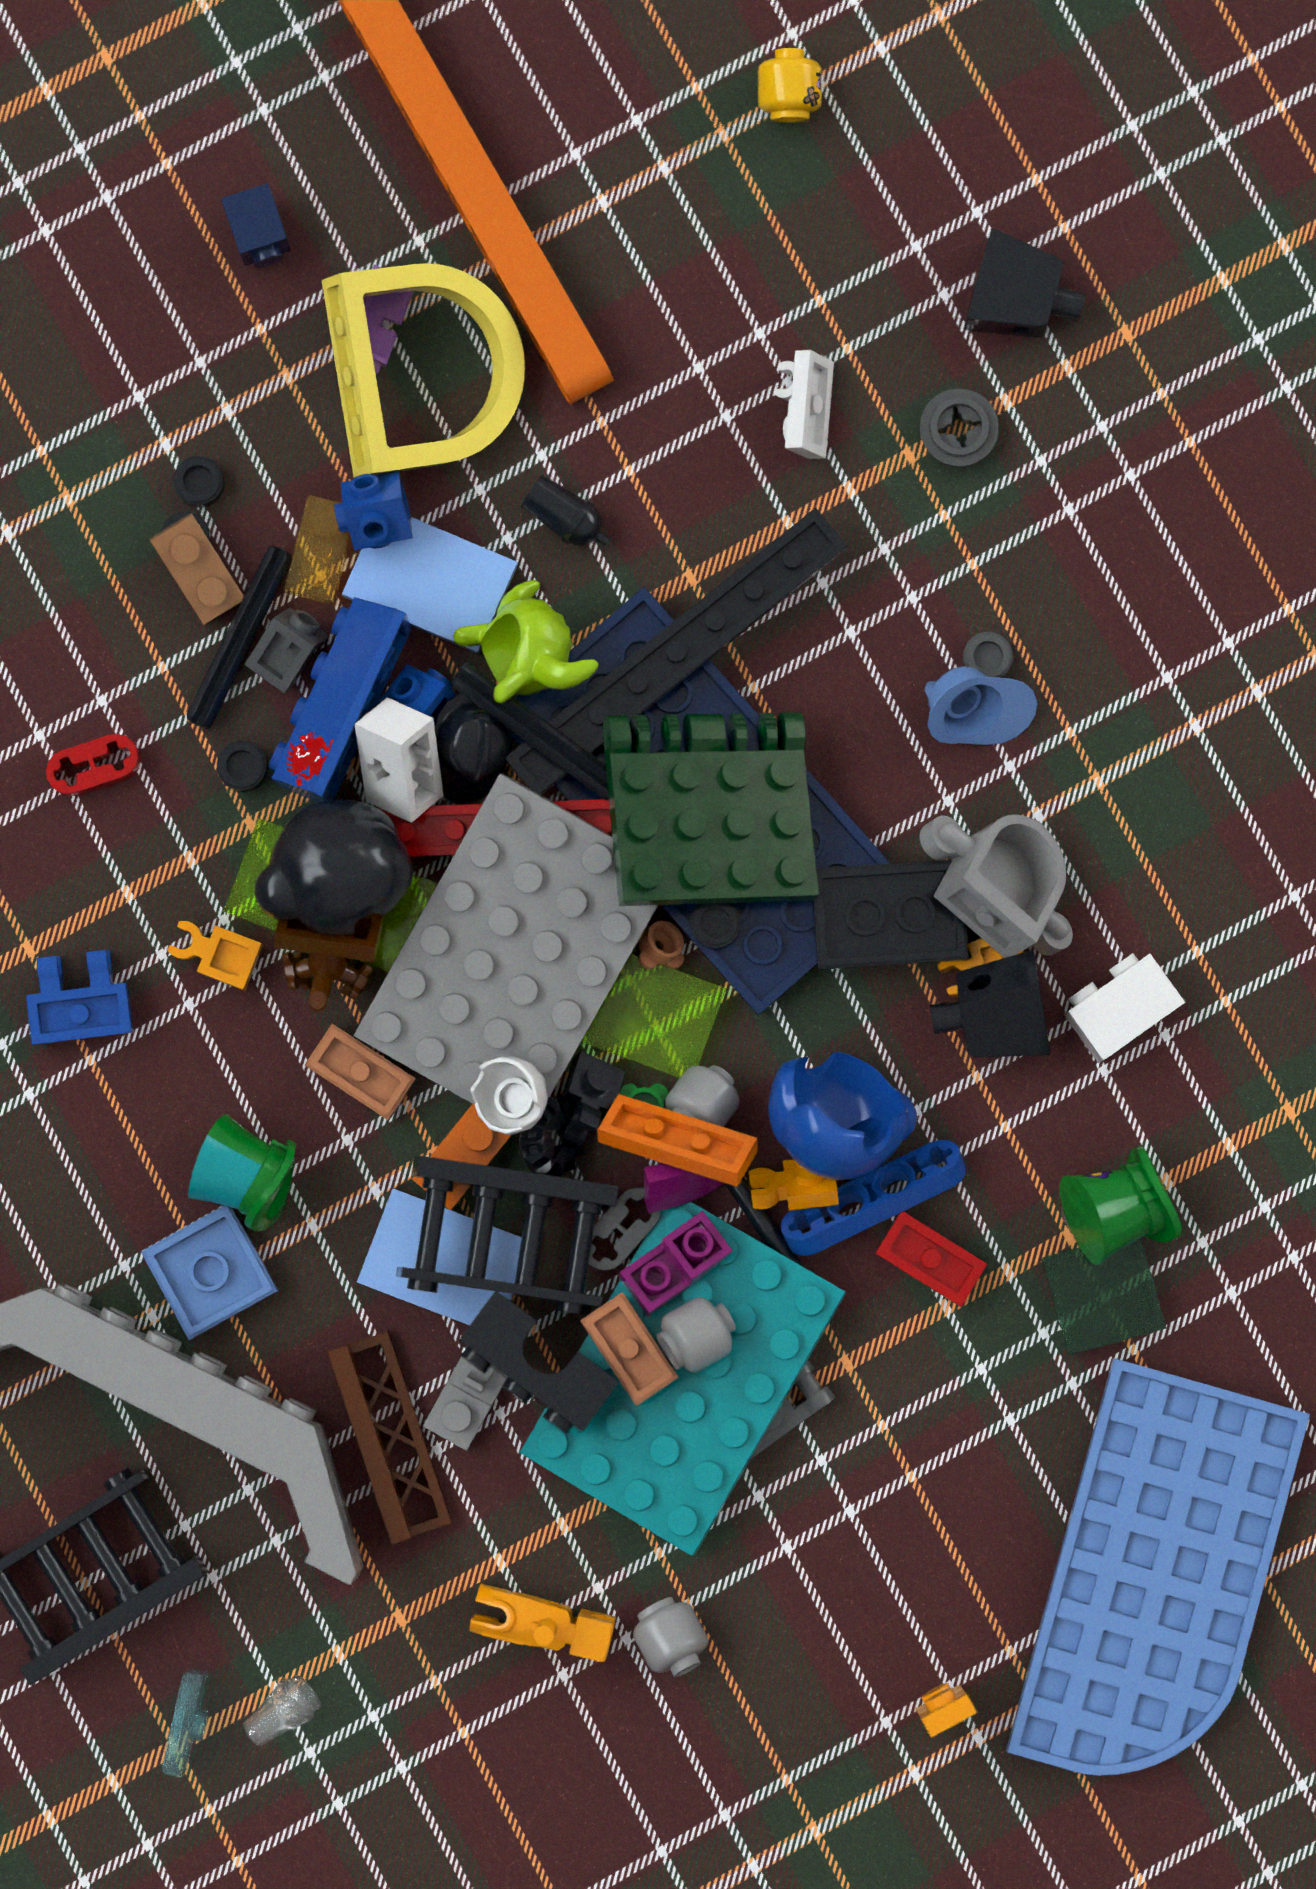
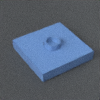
(209, 1271)

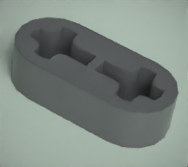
(630, 1239)

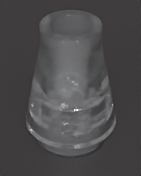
(284, 1709)

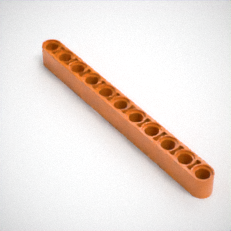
(479, 196)

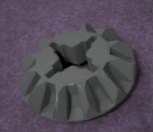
(971, 409)

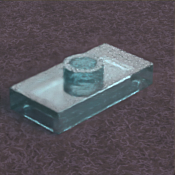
(187, 1722)

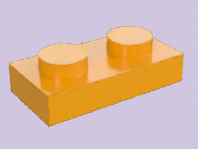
(944, 1708)

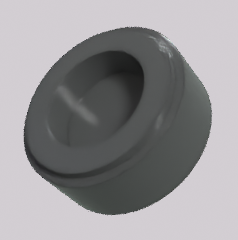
(988, 654)

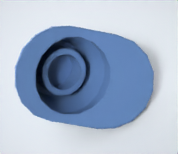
(978, 708)

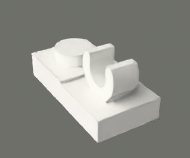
(809, 403)

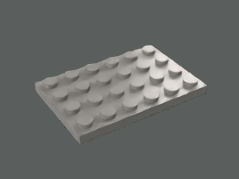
(508, 947)

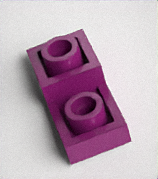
(672, 1186)
(675, 1263)

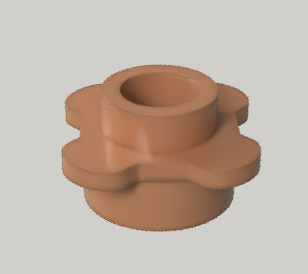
(670, 942)

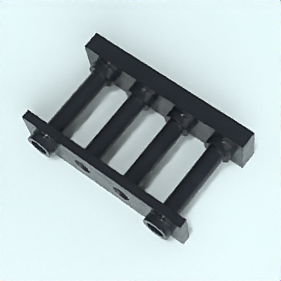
(537, 1195)
(131, 1597)

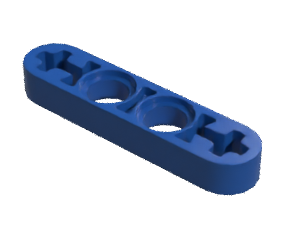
(876, 1203)

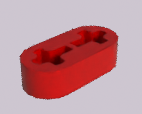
(97, 776)

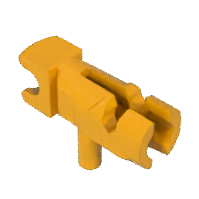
(544, 1623)

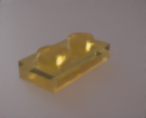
(318, 553)

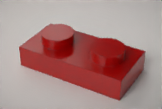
(931, 1258)

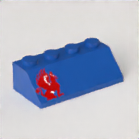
(344, 691)

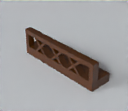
(371, 1443)

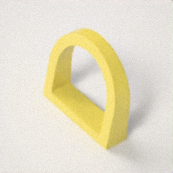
(357, 372)

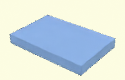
(434, 580)
(397, 1246)

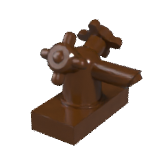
(328, 958)

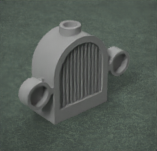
(1003, 882)

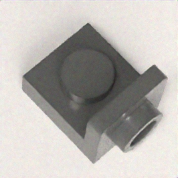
(286, 648)

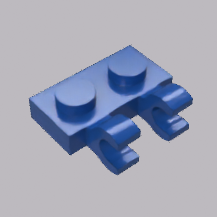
(80, 1012)

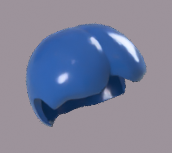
(838, 1116)

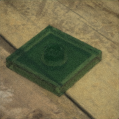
(1103, 1300)

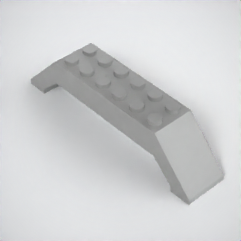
(198, 1400)

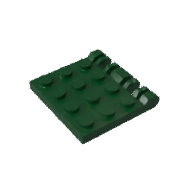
(707, 817)

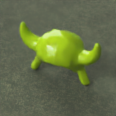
(526, 646)

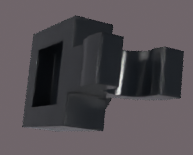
(591, 1090)

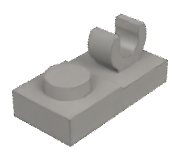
(464, 1403)

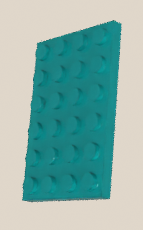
(690, 1442)

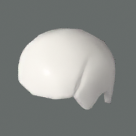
(509, 1095)

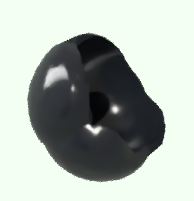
(335, 867)

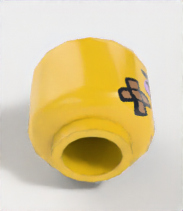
(789, 86)

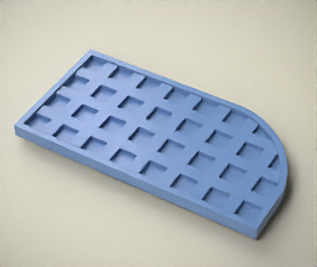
(1156, 1572)

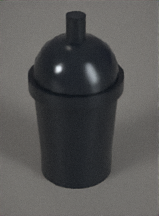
(565, 513)

